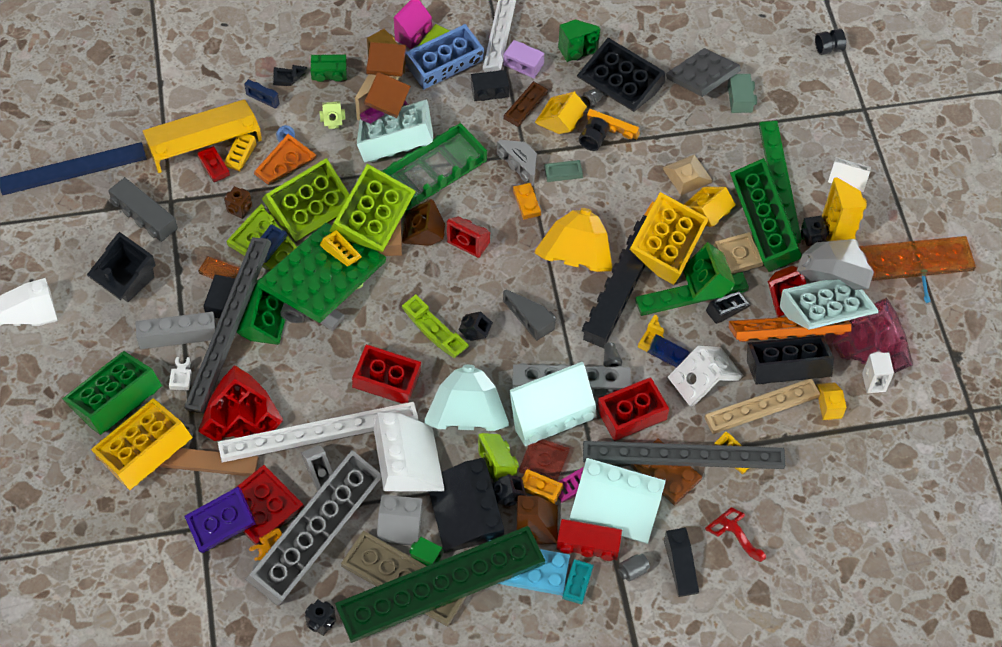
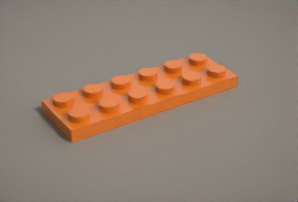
(781, 328)

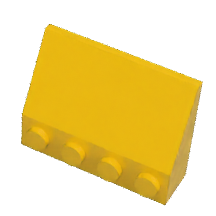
(668, 237)
(142, 443)

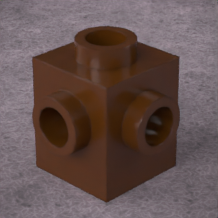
(238, 202)

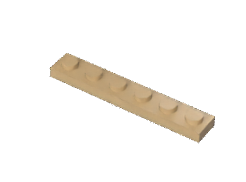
(762, 406)

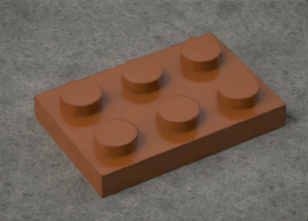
(678, 479)

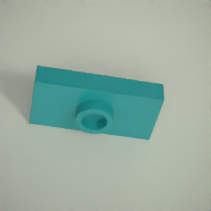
(577, 581)

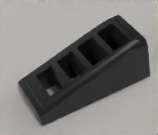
(718, 314)

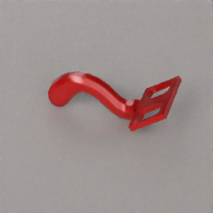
(731, 525)

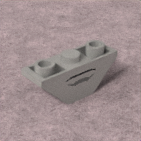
(519, 158)

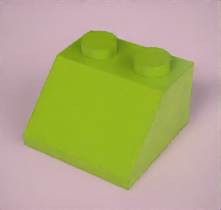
(497, 455)

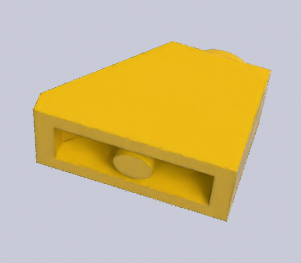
(831, 401)

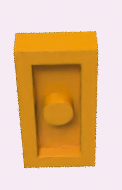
(527, 201)
(542, 486)

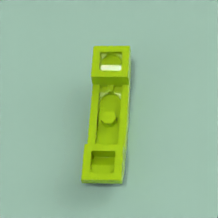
(432, 328)

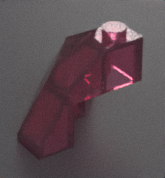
(874, 334)

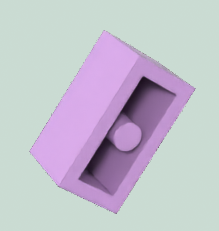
(523, 59)

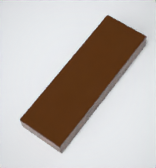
(525, 104)

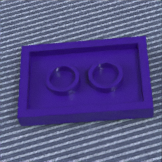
(220, 519)

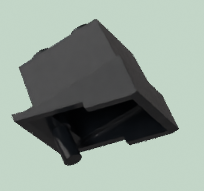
(123, 268)

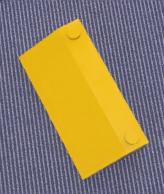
(200, 130)

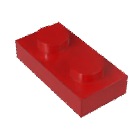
(213, 164)

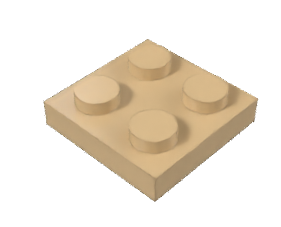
(740, 252)

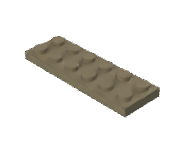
(381, 563)

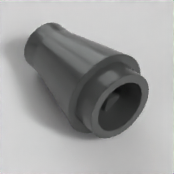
(592, 97)
(611, 356)

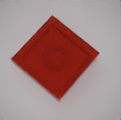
(545, 459)

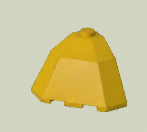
(577, 240)

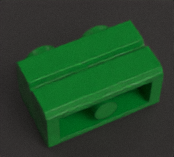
(329, 67)

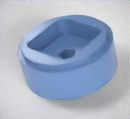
(283, 131)

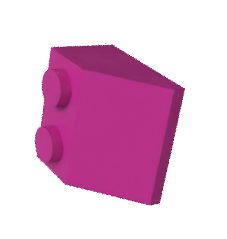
(412, 23)

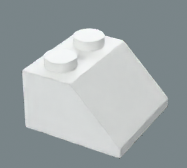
(850, 172)

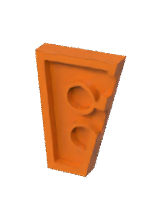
(284, 159)

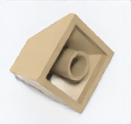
(687, 175)

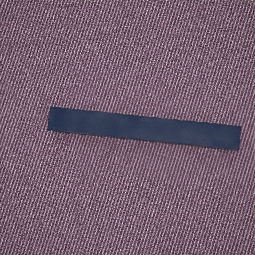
(72, 168)

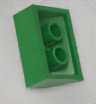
(708, 274)
(262, 318)

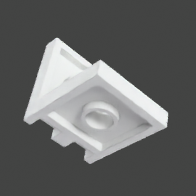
(709, 366)

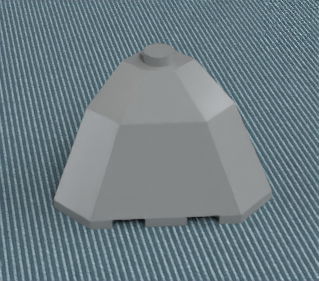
(837, 261)

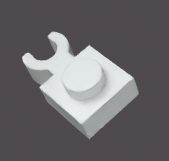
(181, 377)

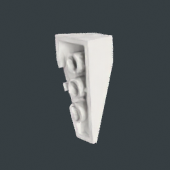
(28, 305)

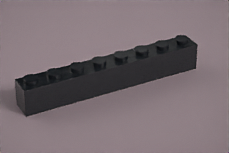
(616, 295)

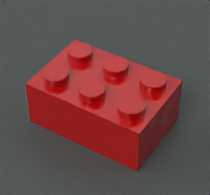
(386, 374)
(632, 409)

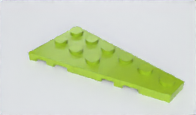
(255, 227)

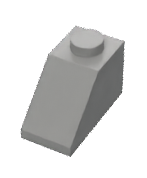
(317, 465)

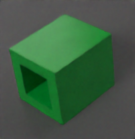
(426, 551)

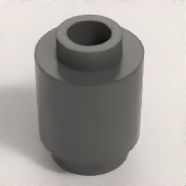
(633, 567)

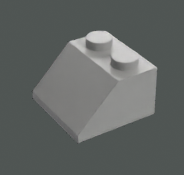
(399, 519)

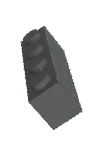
(142, 209)

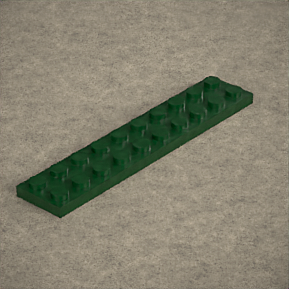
(439, 584)

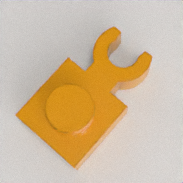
(267, 542)

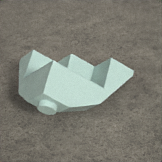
(467, 401)

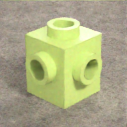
(329, 108)

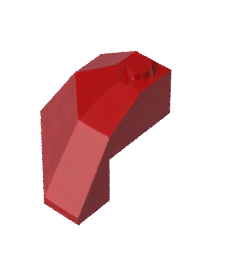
(239, 408)

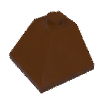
(423, 225)
(540, 517)

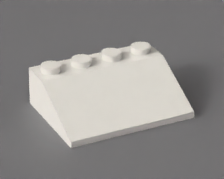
(407, 454)

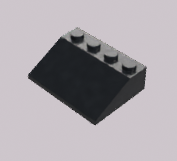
(622, 75)
(466, 507)

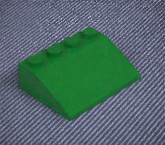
(113, 392)

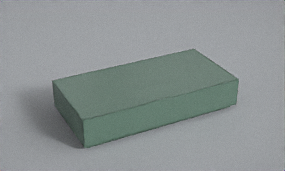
(563, 171)

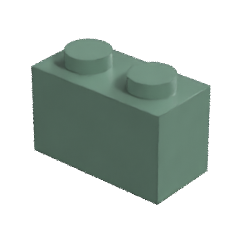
(741, 93)

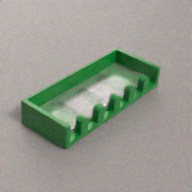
(438, 163)

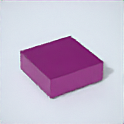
(371, 115)

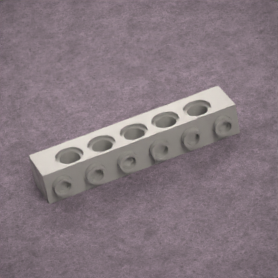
(600, 374)

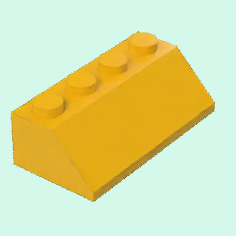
(843, 210)

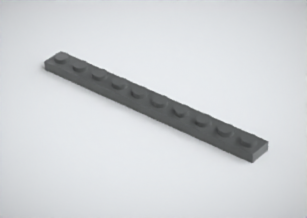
(227, 325)
(685, 455)

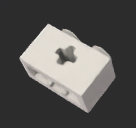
(877, 372)

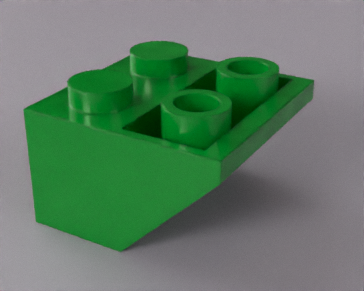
(578, 39)

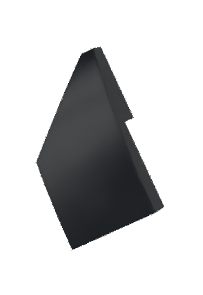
(287, 77)

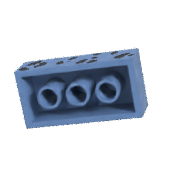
(444, 56)

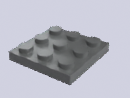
(703, 72)

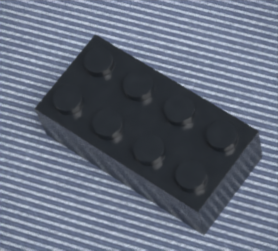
(789, 359)

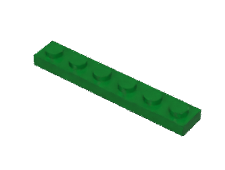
(679, 297)

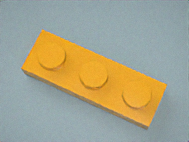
(627, 130)

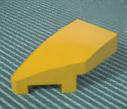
(652, 329)

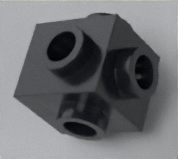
(814, 230)
(475, 326)
(508, 489)
(318, 622)

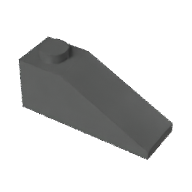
(531, 314)

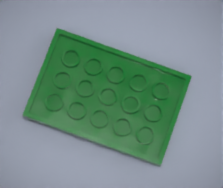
(315, 279)

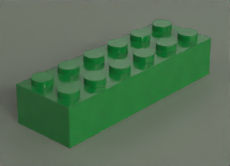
(766, 215)

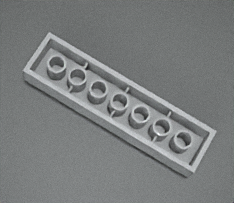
(314, 528)

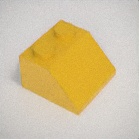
(562, 113)
(712, 203)

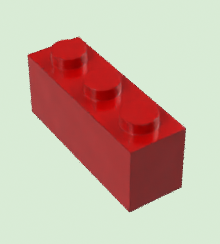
(589, 540)

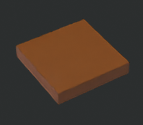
(386, 59)
(387, 95)

